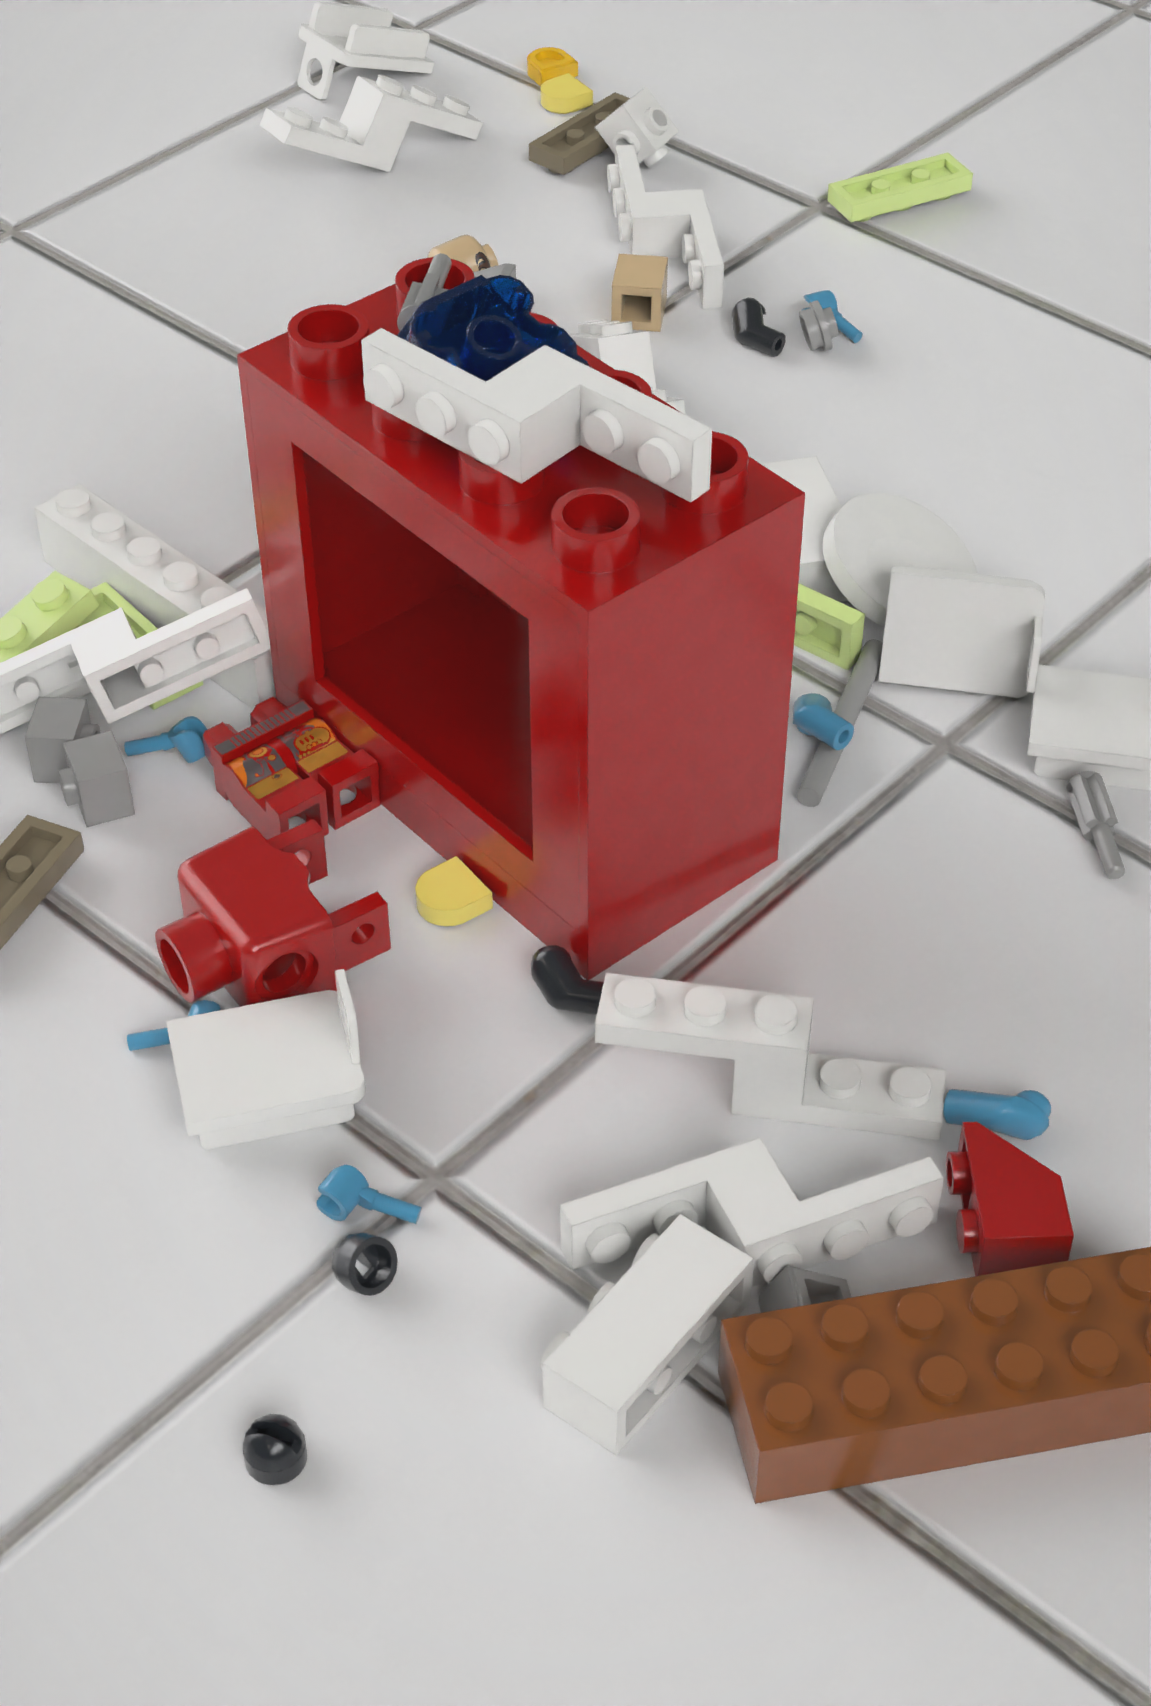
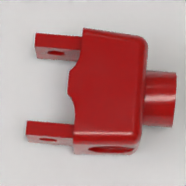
(259, 925)

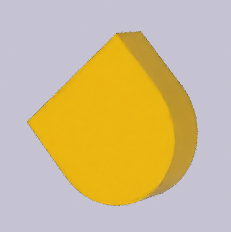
(550, 63)

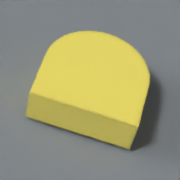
(565, 95)
(451, 894)

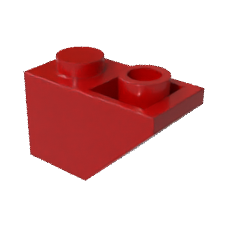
(1010, 1204)

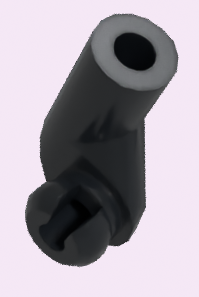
(750, 328)
(562, 982)

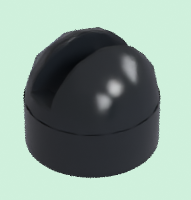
(371, 1251)
(271, 1459)

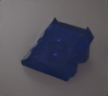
(484, 326)

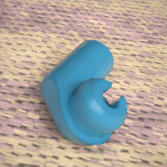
(815, 718)
(1017, 1116)

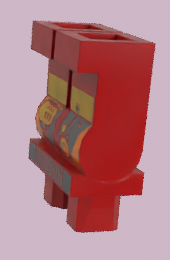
(290, 768)

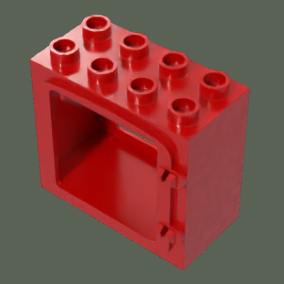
(545, 668)

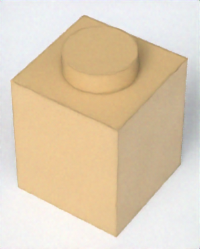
(640, 291)

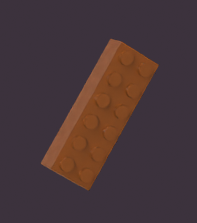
(940, 1374)

